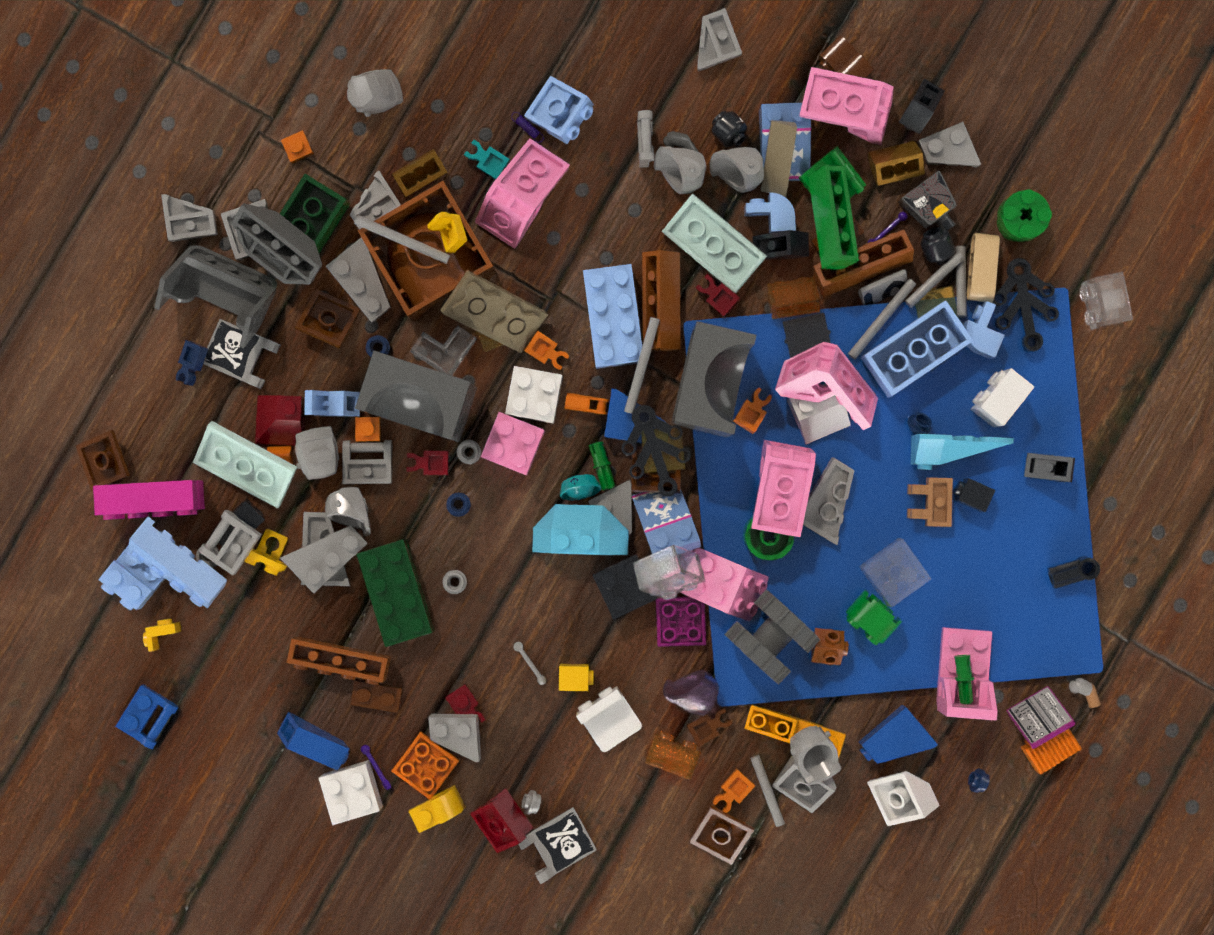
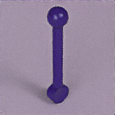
(902, 216)
(365, 749)

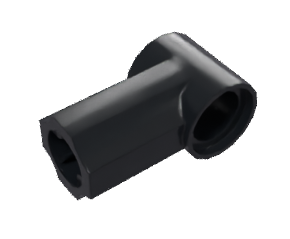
(1071, 572)

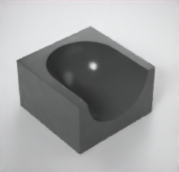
(712, 379)
(416, 396)

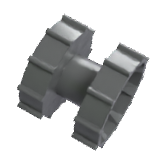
(772, 636)

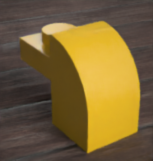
(438, 809)

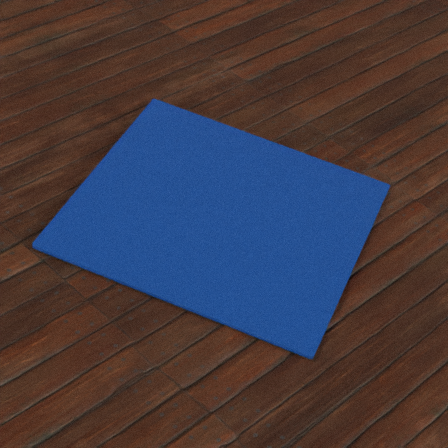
(982, 569)

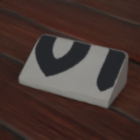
(882, 288)

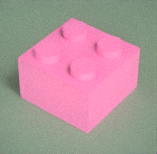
(513, 443)

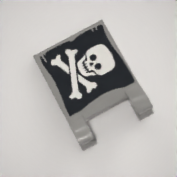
(233, 360)
(559, 843)

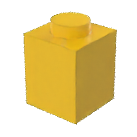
(575, 677)

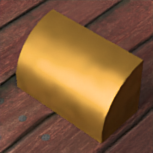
(896, 163)
(419, 172)

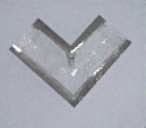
(444, 357)

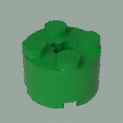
(1036, 211)
(766, 549)
(872, 617)

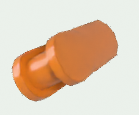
(582, 403)

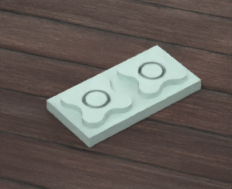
(714, 243)
(244, 464)

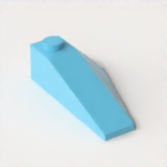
(940, 449)

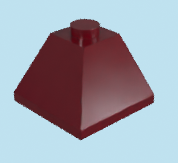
(279, 419)

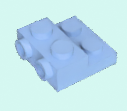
(560, 110)
(130, 581)

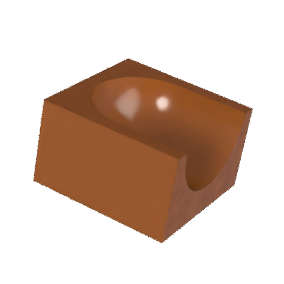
(417, 278)

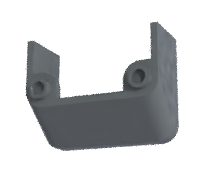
(222, 283)

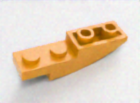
(785, 726)

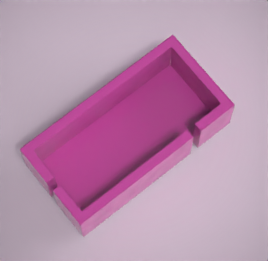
(154, 497)

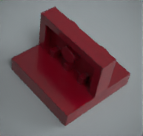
(502, 821)

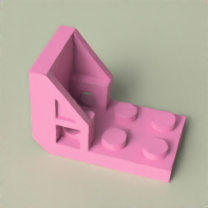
(848, 102)
(520, 192)
(827, 363)
(783, 488)
(977, 645)

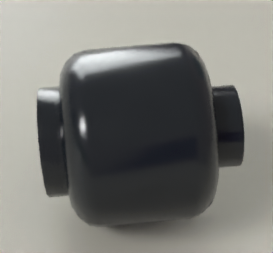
(729, 129)
(937, 246)

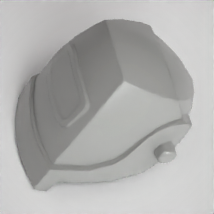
(374, 92)
(738, 167)
(681, 168)
(317, 452)
(348, 509)
(814, 754)

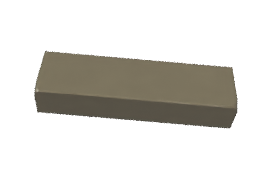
(779, 157)

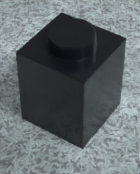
(973, 494)

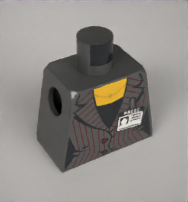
(930, 203)

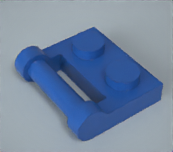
(139, 713)

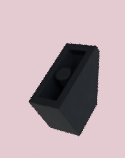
(921, 106)
(783, 244)

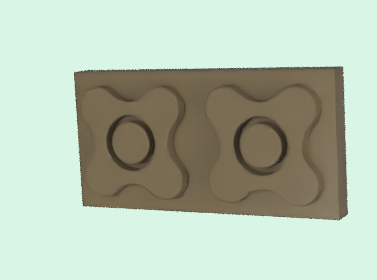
(494, 311)

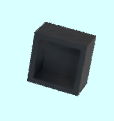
(620, 587)

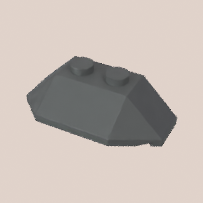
(277, 245)

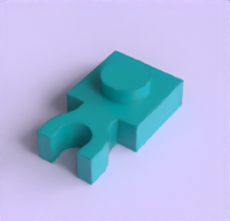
(490, 161)

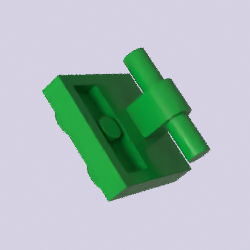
(836, 158)

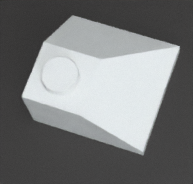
(903, 797)

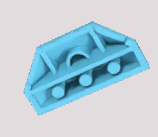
(580, 531)

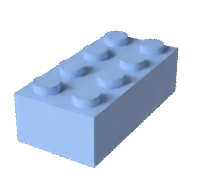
(613, 315)
(916, 349)

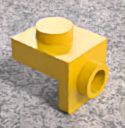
(450, 230)
(163, 627)

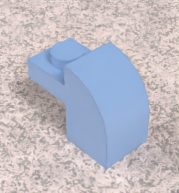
(778, 209)
(985, 340)
(331, 403)

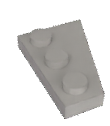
(360, 279)
(828, 500)
(316, 527)
(323, 558)

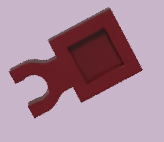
(720, 297)
(432, 463)
(464, 702)

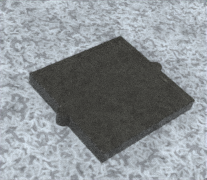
(805, 333)

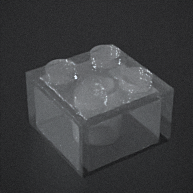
(1106, 301)
(669, 572)
(895, 572)

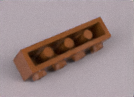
(874, 260)
(662, 297)
(338, 659)

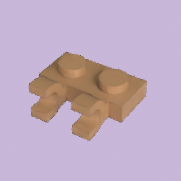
(938, 502)

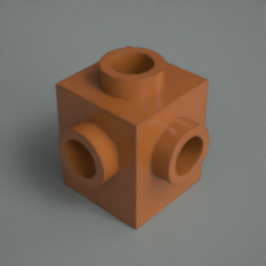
(830, 647)

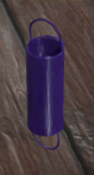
(527, 127)

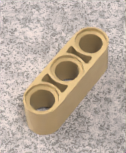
(983, 267)

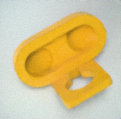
(271, 562)

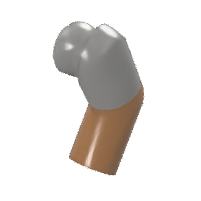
(1085, 688)

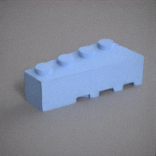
(175, 564)

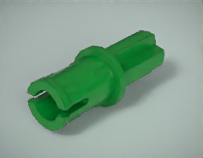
(601, 465)
(964, 678)

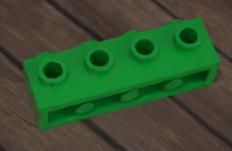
(833, 217)

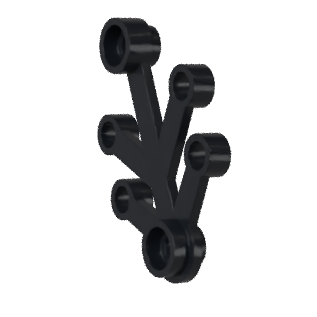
(1024, 301)
(654, 446)

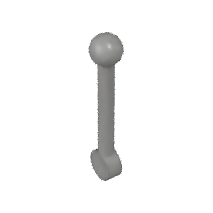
(518, 646)

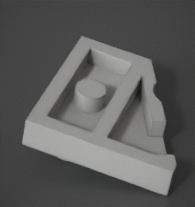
(949, 147)
(376, 200)
(618, 503)
(457, 733)

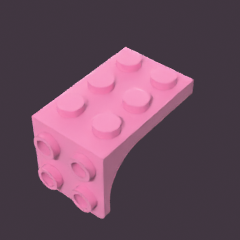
(728, 586)

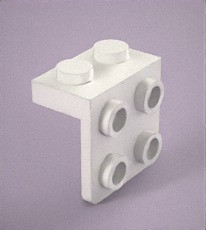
(609, 718)

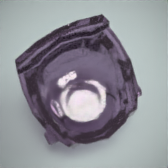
(693, 692)

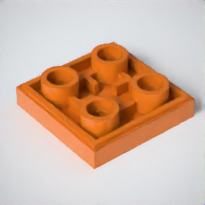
(425, 765)

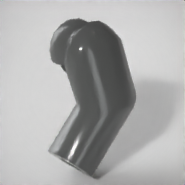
(679, 139)

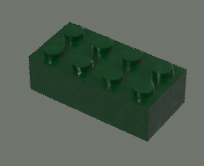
(315, 210)
(395, 592)

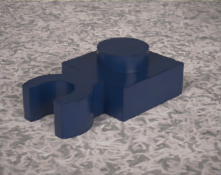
(192, 360)

